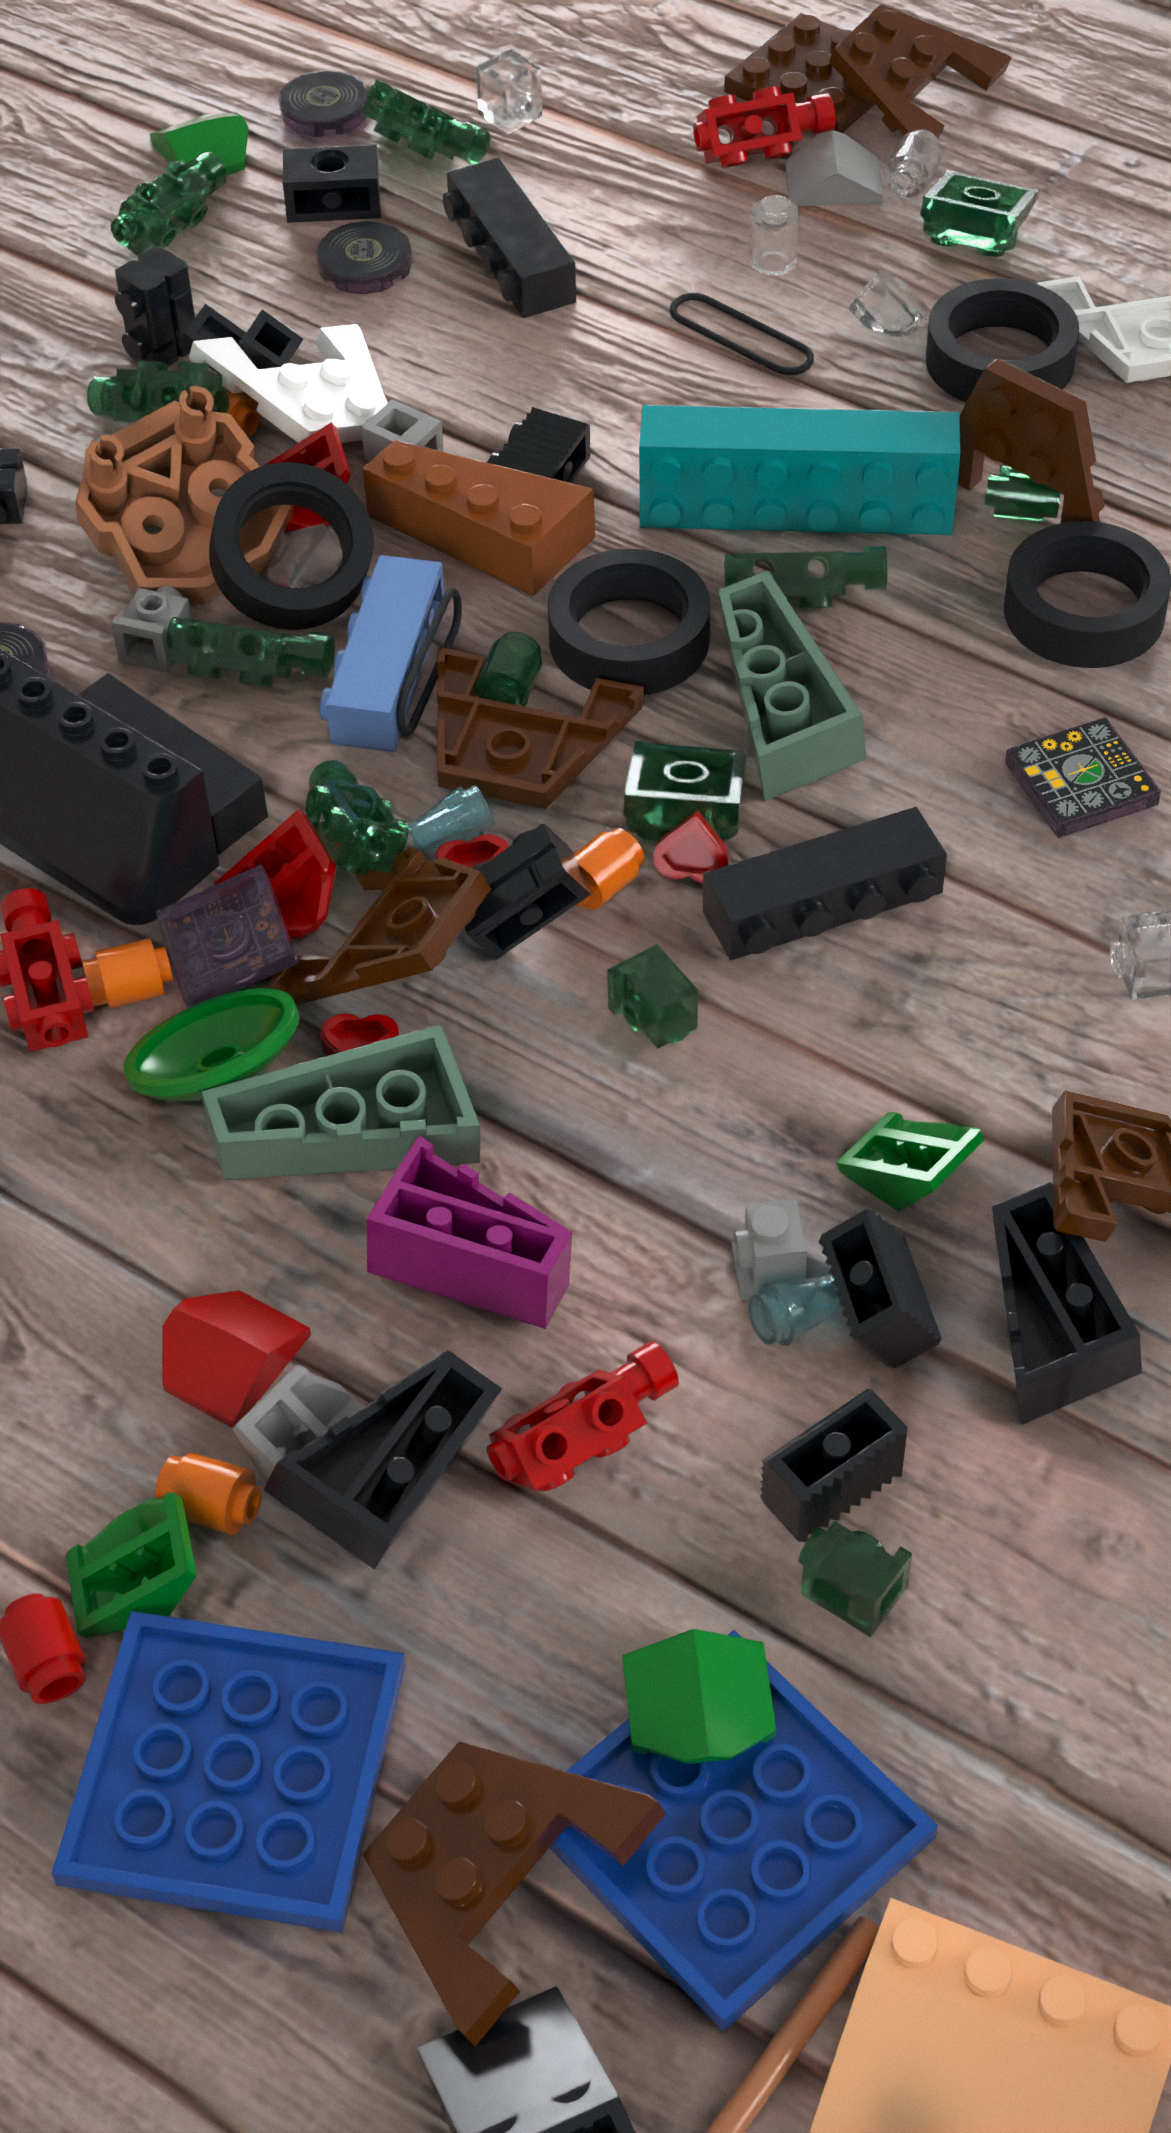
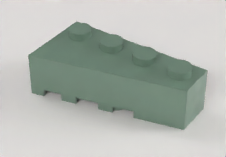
(789, 694)
(345, 1111)

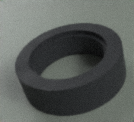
(1000, 304)
(304, 487)
(629, 576)
(1082, 639)

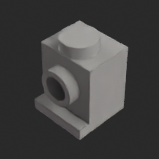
(403, 424)
(149, 618)
(769, 1247)

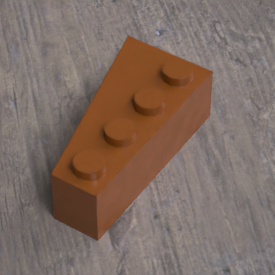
(481, 512)

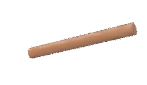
(797, 2029)

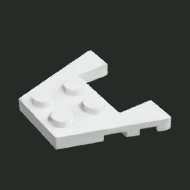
(1125, 336)
(306, 395)

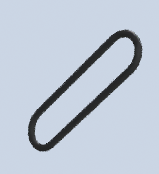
(735, 347)
(406, 731)

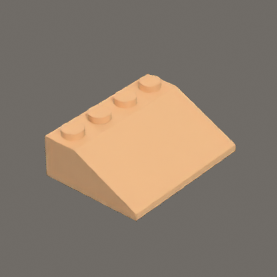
(989, 2041)

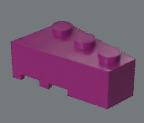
(466, 1241)

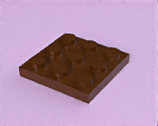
(800, 65)

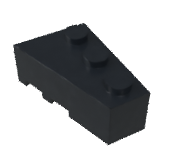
(1060, 1310)
(382, 1462)

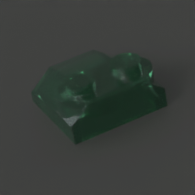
(976, 212)
(676, 781)

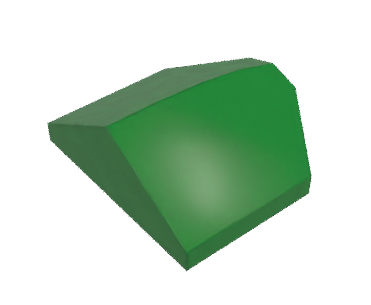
(213, 133)
(907, 1158)
(132, 1565)
(698, 1697)

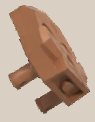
(127, 491)

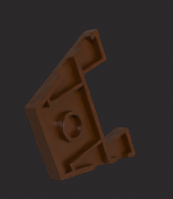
(898, 55)
(1033, 432)
(518, 749)
(401, 932)
(1104, 1156)
(470, 1844)

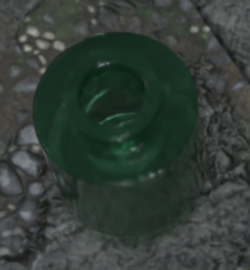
(1020, 497)
(510, 669)

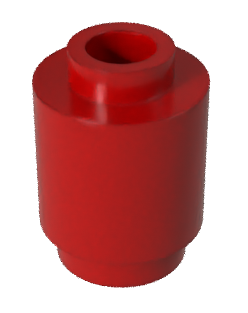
(42, 1648)

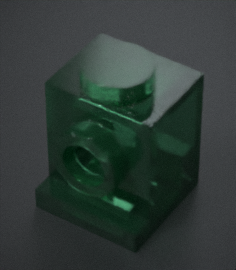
(654, 996)
(853, 1575)

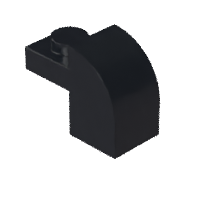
(265, 343)

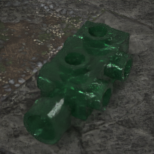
(425, 126)
(168, 203)
(149, 388)
(794, 580)
(250, 650)
(353, 820)

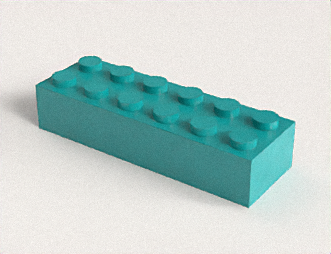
(798, 469)

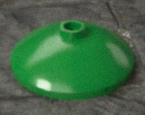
(212, 1044)

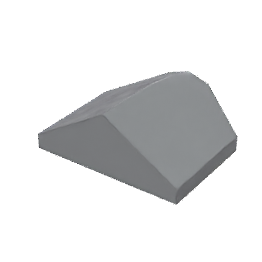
(833, 172)
(292, 1417)

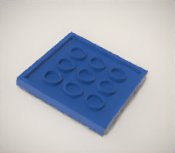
(232, 1771)
(751, 1852)

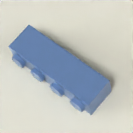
(380, 652)

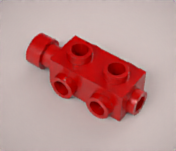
(745, 124)
(40, 968)
(594, 1425)

